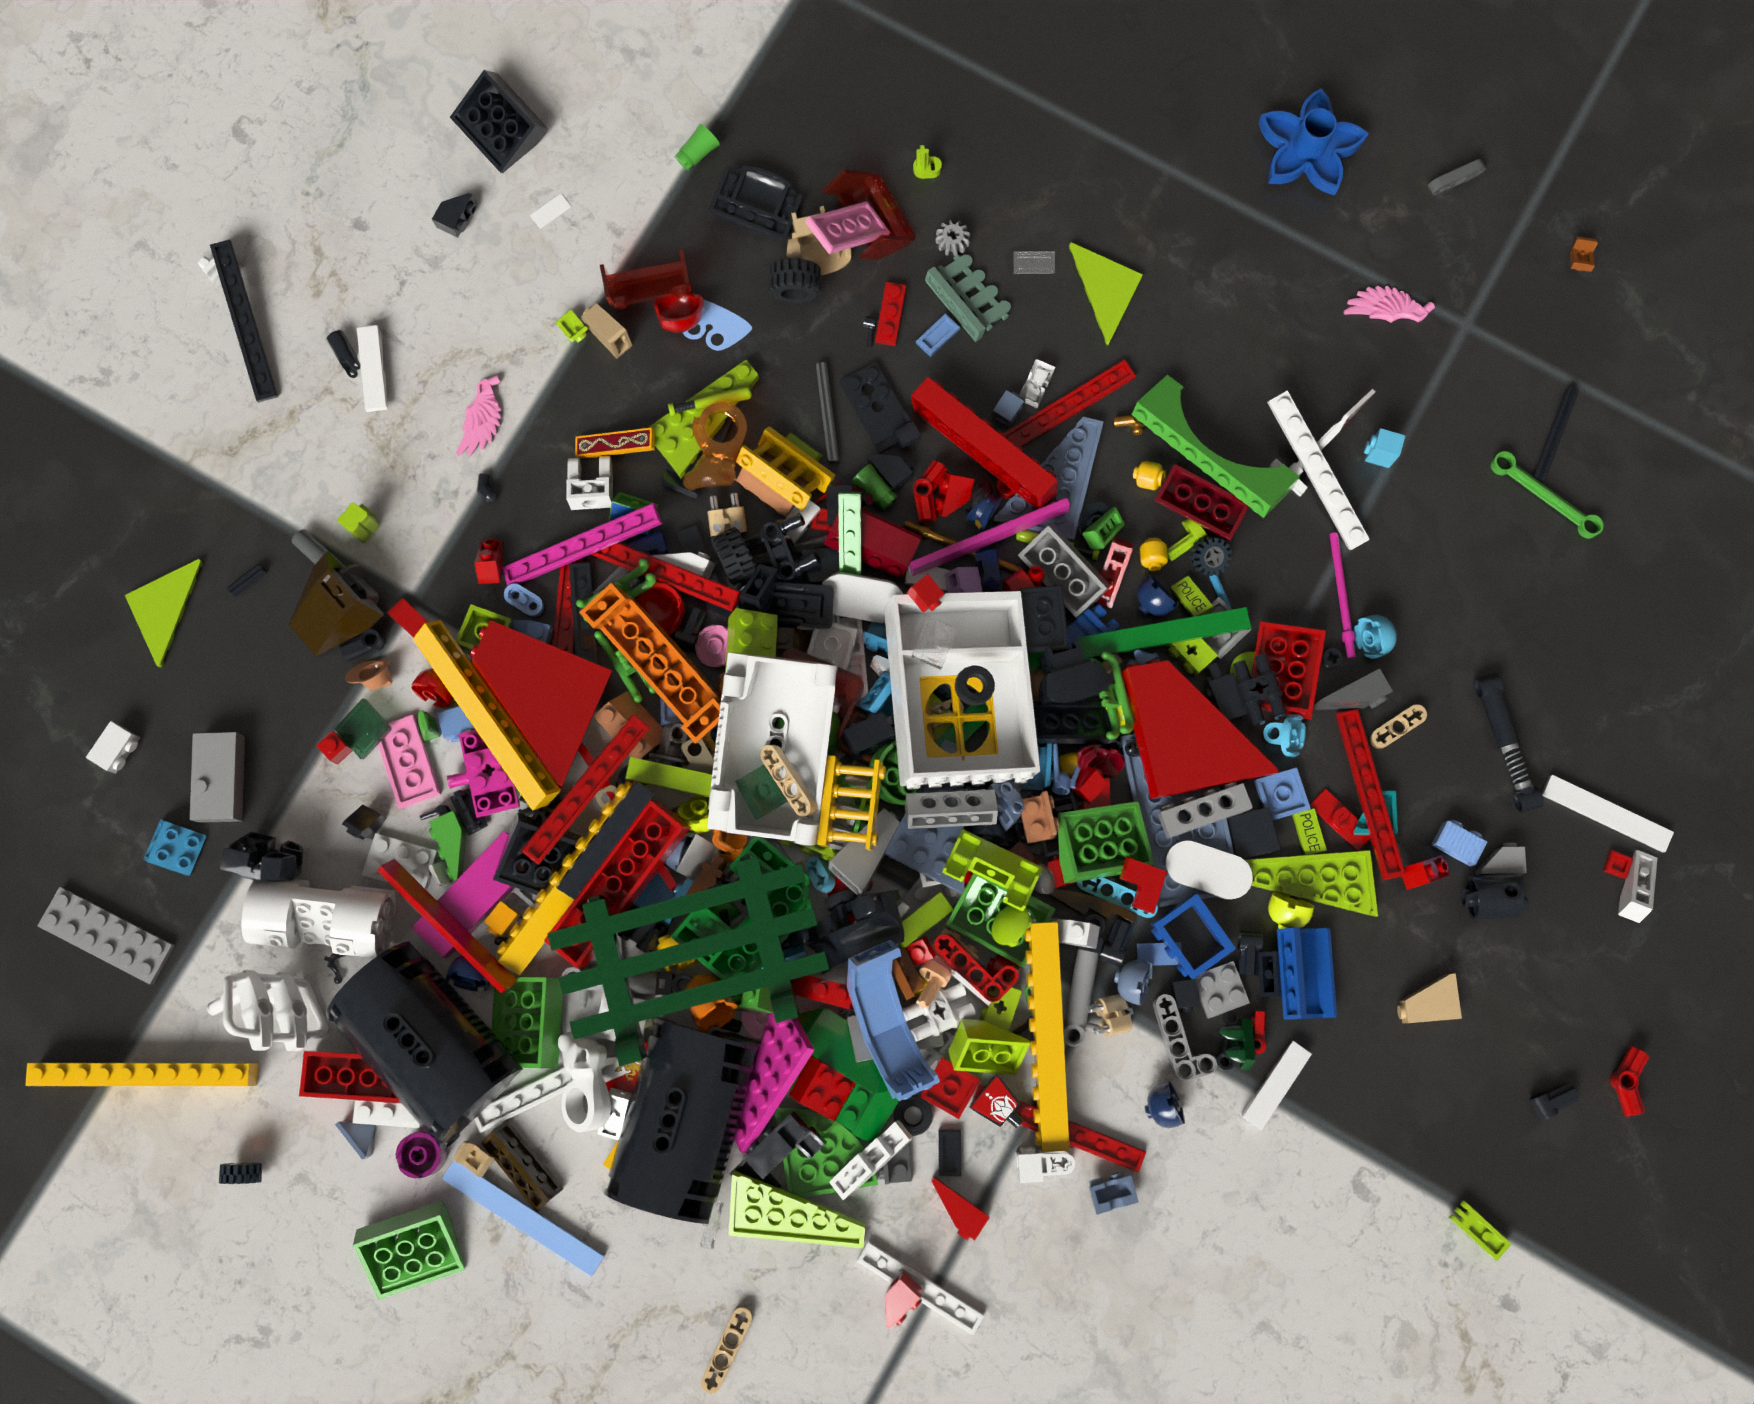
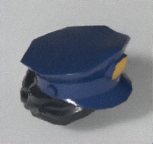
(983, 505)

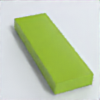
(925, 918)

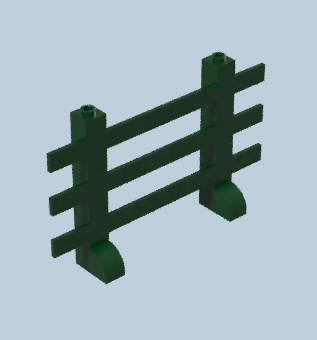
(613, 970)

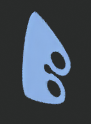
(724, 322)

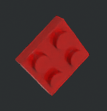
(953, 1089)

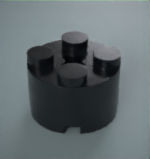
(646, 935)

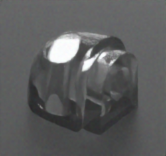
(1046, 881)

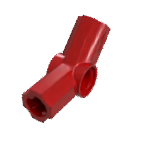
(924, 502)
(1629, 1094)

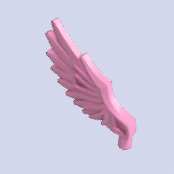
(1388, 305)
(481, 418)

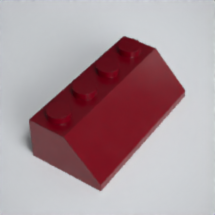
(1202, 502)
(882, 543)

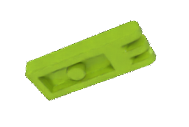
(1480, 1231)

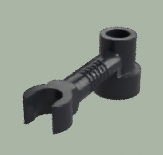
(1225, 1045)

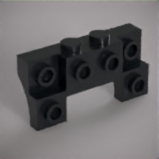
(777, 1146)

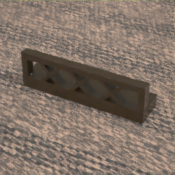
(524, 1163)

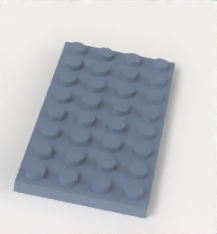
(1212, 835)

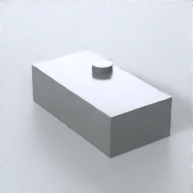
(1065, 567)
(217, 777)

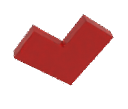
(1148, 880)

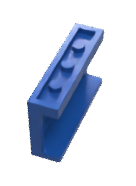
(1306, 973)

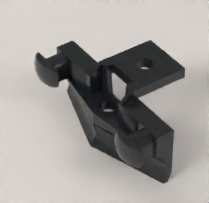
(875, 923)

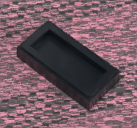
(949, 1152)

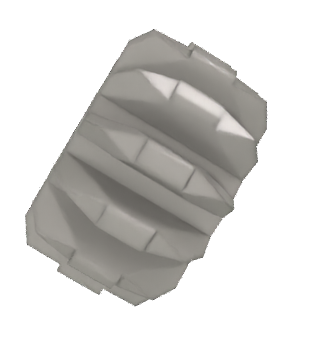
(945, 240)

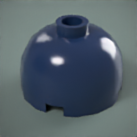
(1155, 598)
(466, 975)
(1164, 1106)

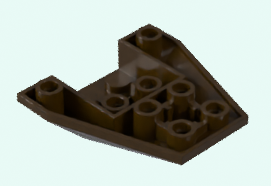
(330, 609)

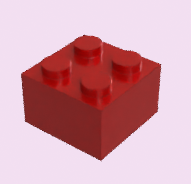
(821, 1088)

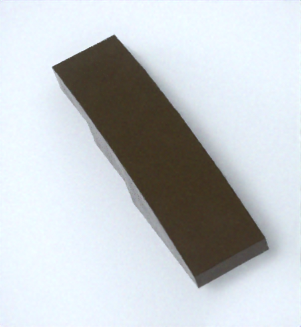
(1082, 902)

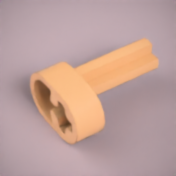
(937, 976)

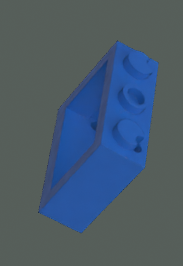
(1209, 921)

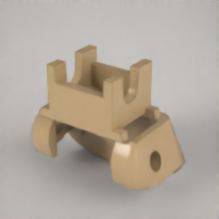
(807, 246)

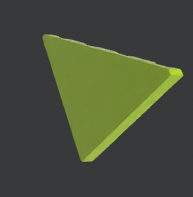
(1107, 287)
(161, 607)

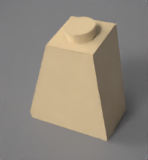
(607, 330)
(1432, 1002)

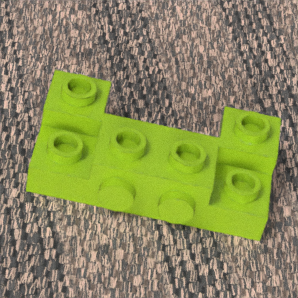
(995, 865)

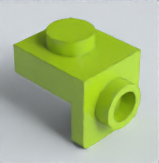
(571, 326)

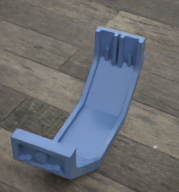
(884, 1023)

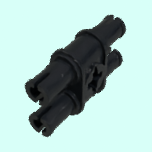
(1251, 697)

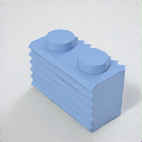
(1459, 842)

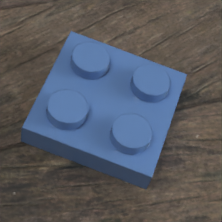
(1282, 793)

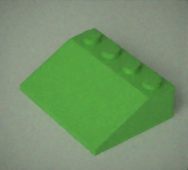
(1100, 839)
(978, 909)
(530, 1020)
(409, 1249)

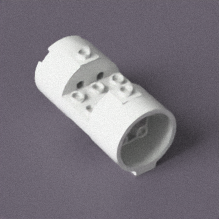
(291, 912)

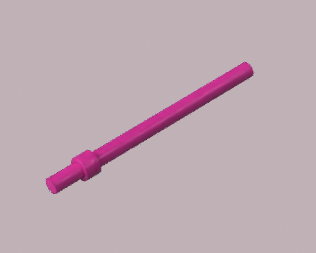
(1348, 635)

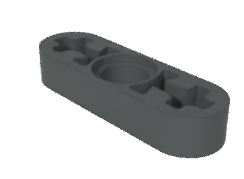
(1457, 177)

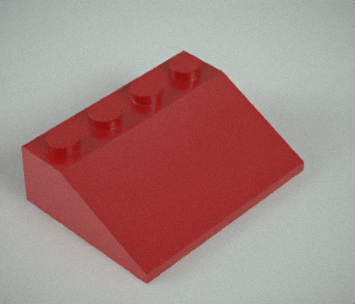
(1297, 660)

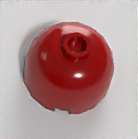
(429, 686)

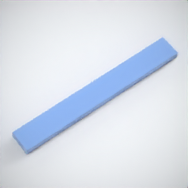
(524, 1218)

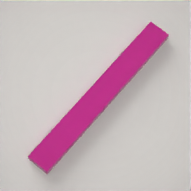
(989, 536)
(582, 545)

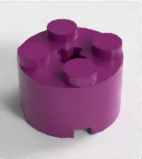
(409, 1158)

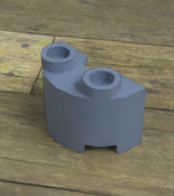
(1008, 803)
(1112, 1193)

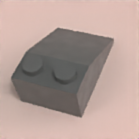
(1365, 692)

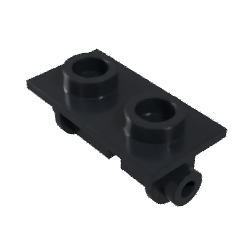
(465, 809)

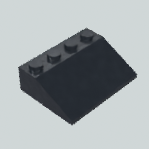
(498, 121)
(518, 869)

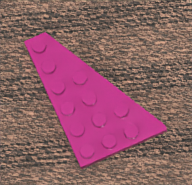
(777, 1064)

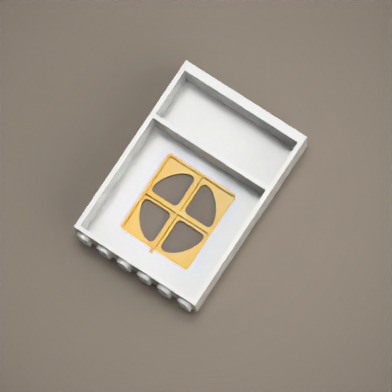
(987, 636)

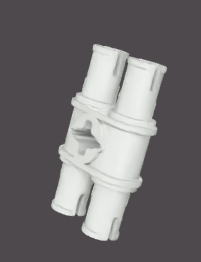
(939, 1023)

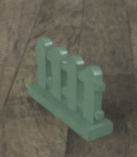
(955, 298)

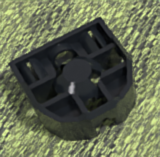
(255, 848)
(1039, 848)

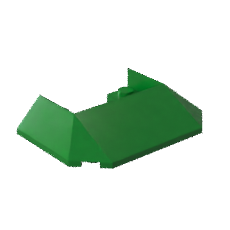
(783, 902)
(870, 1101)

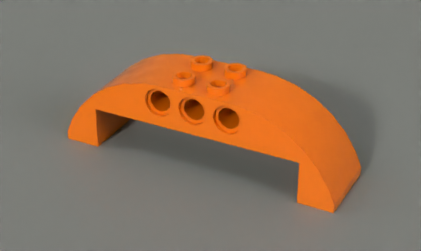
(656, 659)

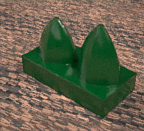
(1242, 1034)

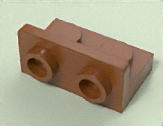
(906, 975)

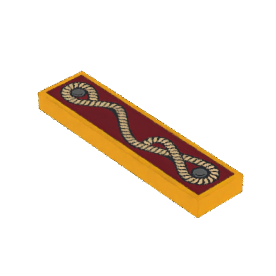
(615, 443)

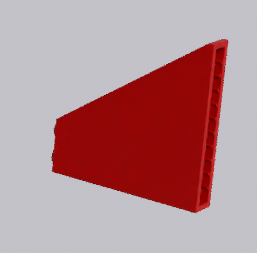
(542, 691)
(1184, 736)

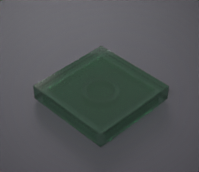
(363, 728)
(760, 792)

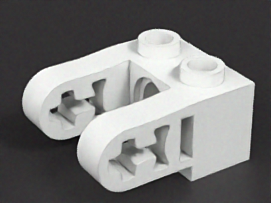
(590, 493)
(1035, 1164)

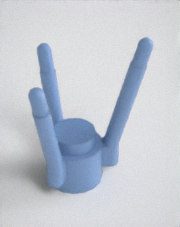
(1061, 781)

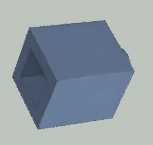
(1008, 408)

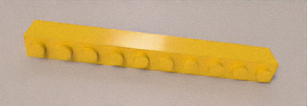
(486, 715)
(550, 904)
(1047, 1037)
(142, 1074)

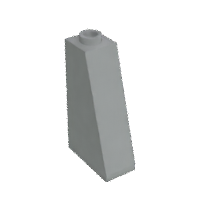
(857, 865)

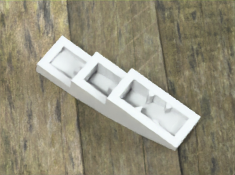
(870, 1160)

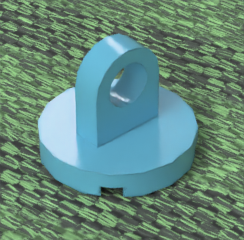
(1291, 734)

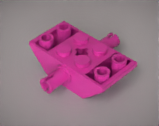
(488, 792)

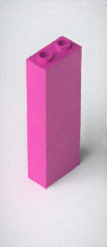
(469, 898)

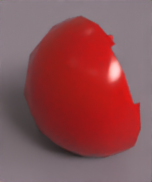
(679, 313)
(663, 605)

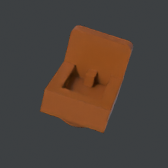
(1583, 254)

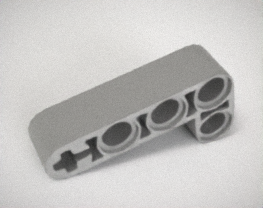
(1179, 1035)

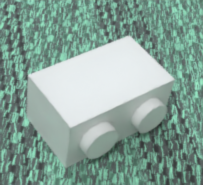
(113, 747)

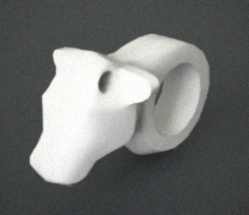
(585, 1063)

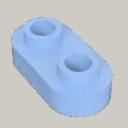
(524, 601)

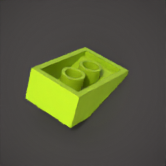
(986, 1048)

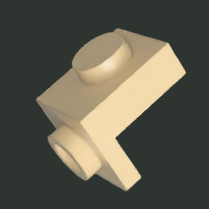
(473, 1158)

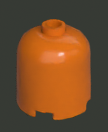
(711, 1013)

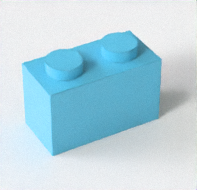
(1384, 448)

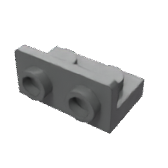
(897, 1168)

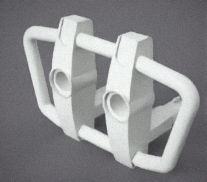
(258, 1009)

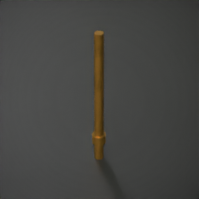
(925, 532)

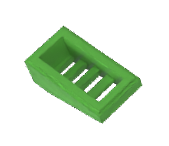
(1093, 535)
(427, 726)

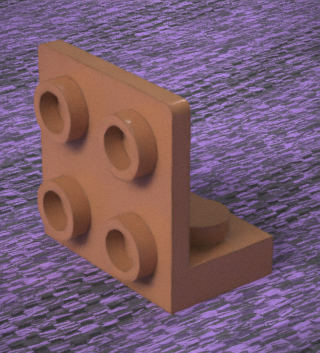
(1038, 818)

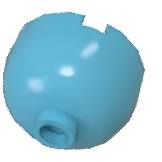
(1375, 635)

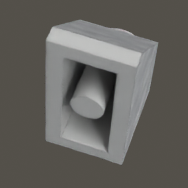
(1504, 860)

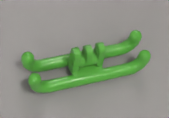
(623, 582)
(623, 667)
(1114, 697)

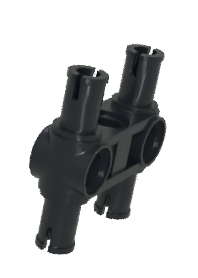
(782, 548)

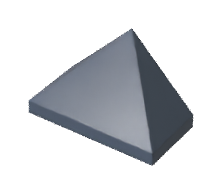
(359, 1136)

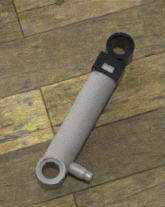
(645, 983)
(1082, 988)

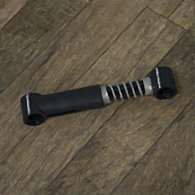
(1490, 691)

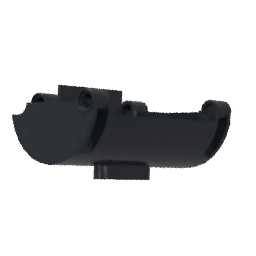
(466, 1058)
(713, 1084)

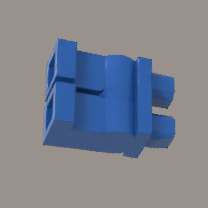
(1090, 624)

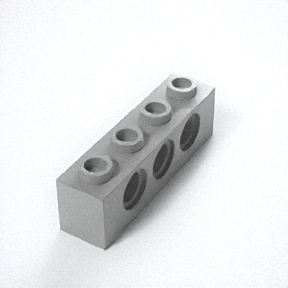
(951, 809)
(1174, 826)

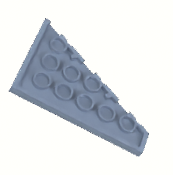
(1072, 466)
(928, 848)

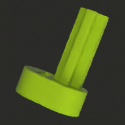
(923, 163)
(1194, 531)

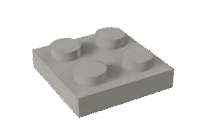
(1221, 990)

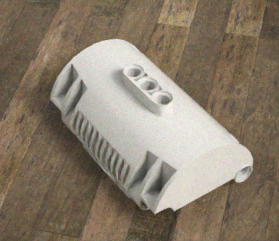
(752, 696)

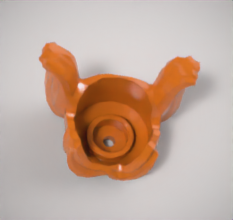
(729, 844)

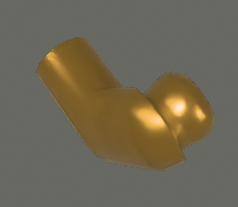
(1131, 421)

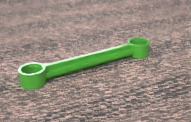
(1547, 495)

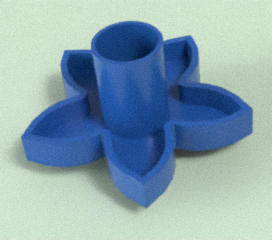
(1310, 143)

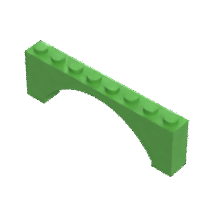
(1254, 486)

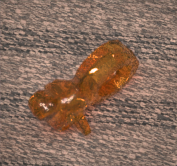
(718, 459)

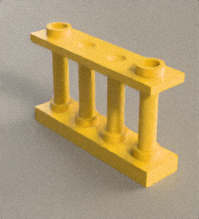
(791, 456)
(830, 812)

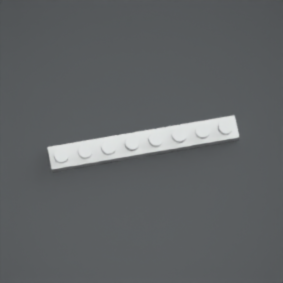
(1318, 470)

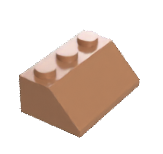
(766, 493)
(617, 712)

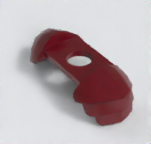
(1108, 760)

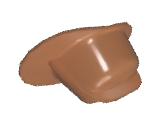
(371, 674)

